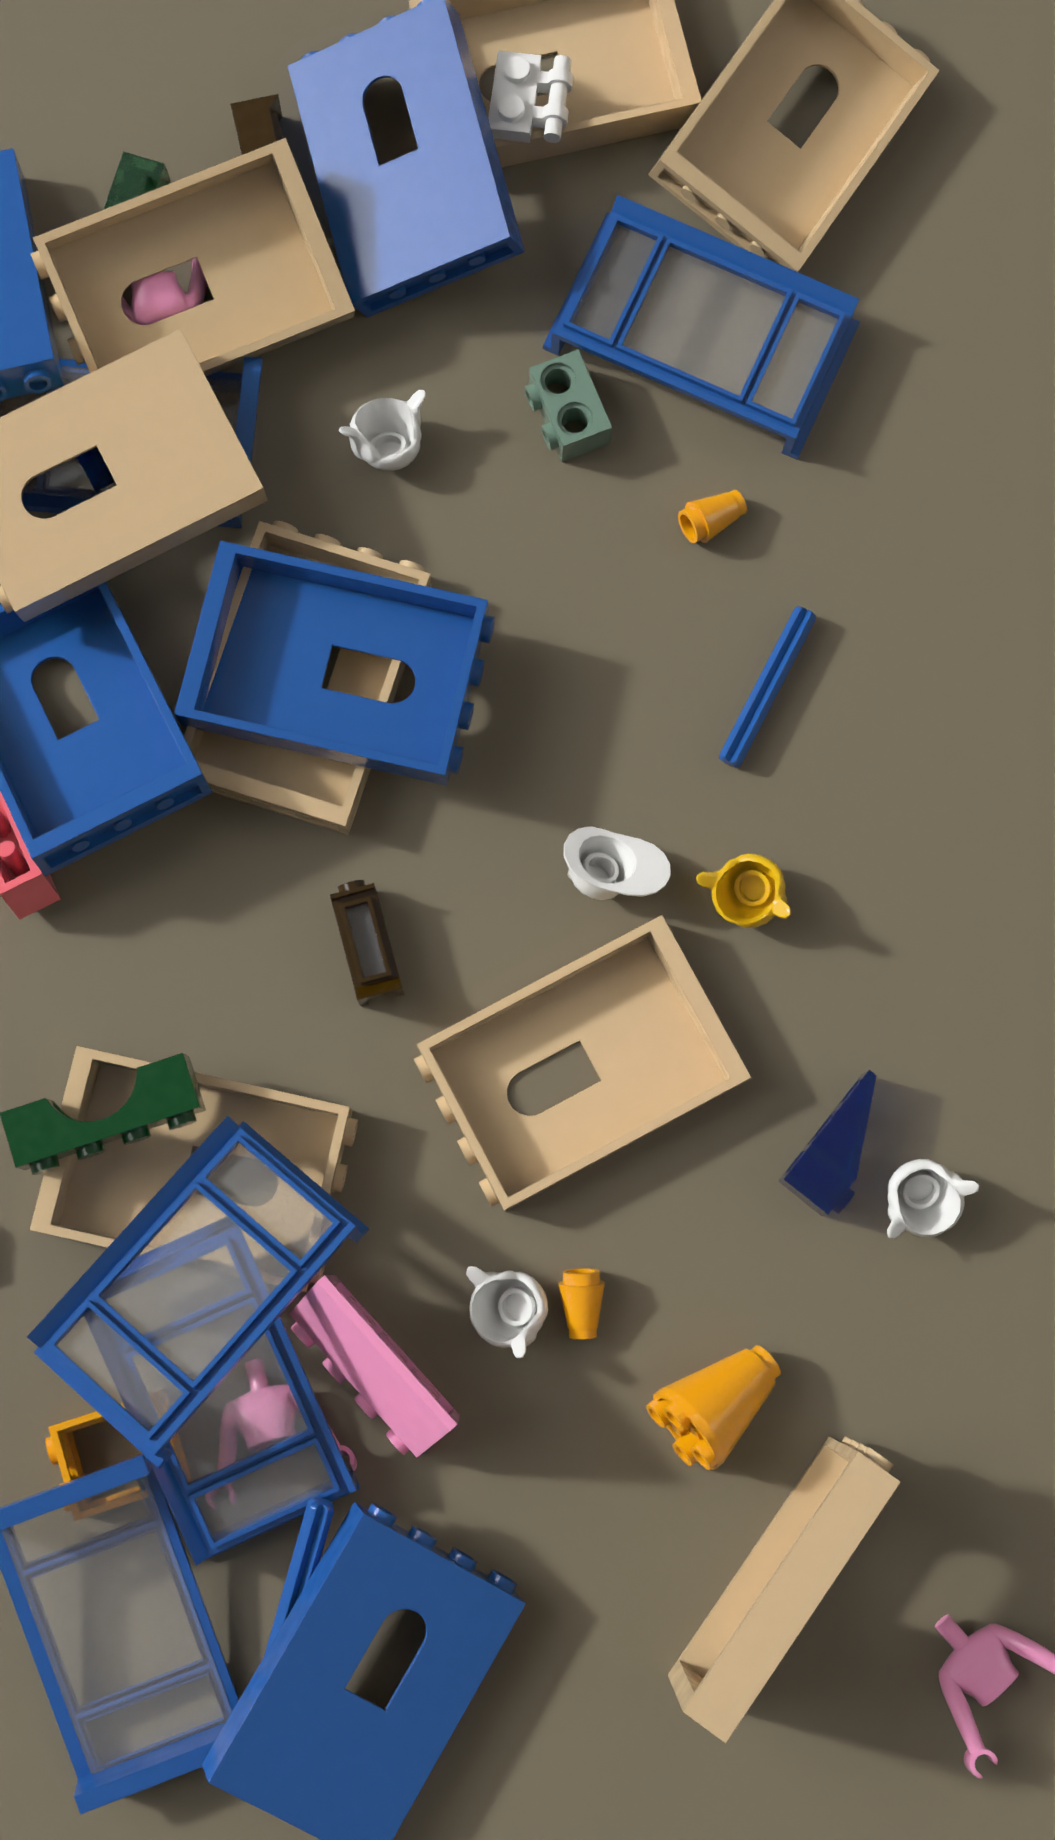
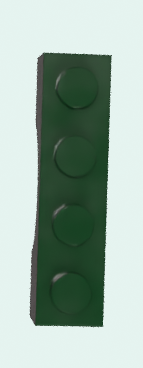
(161, 1095)

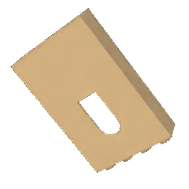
(624, 60)
(755, 179)
(253, 242)
(171, 466)
(287, 780)
(641, 1028)
(103, 1193)
(781, 1584)

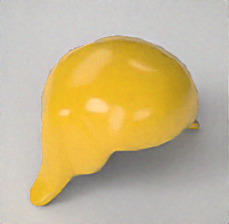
(747, 890)

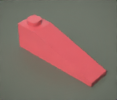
(21, 880)

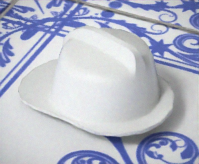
(614, 864)

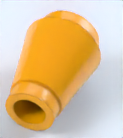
(710, 515)
(582, 1301)

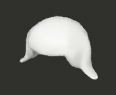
(387, 432)
(926, 1198)
(507, 1308)

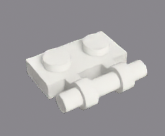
(515, 95)

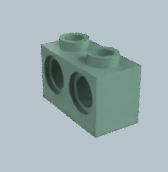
(577, 404)

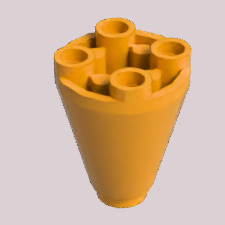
(715, 1405)

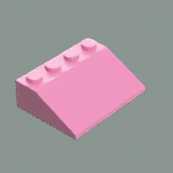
(374, 1365)

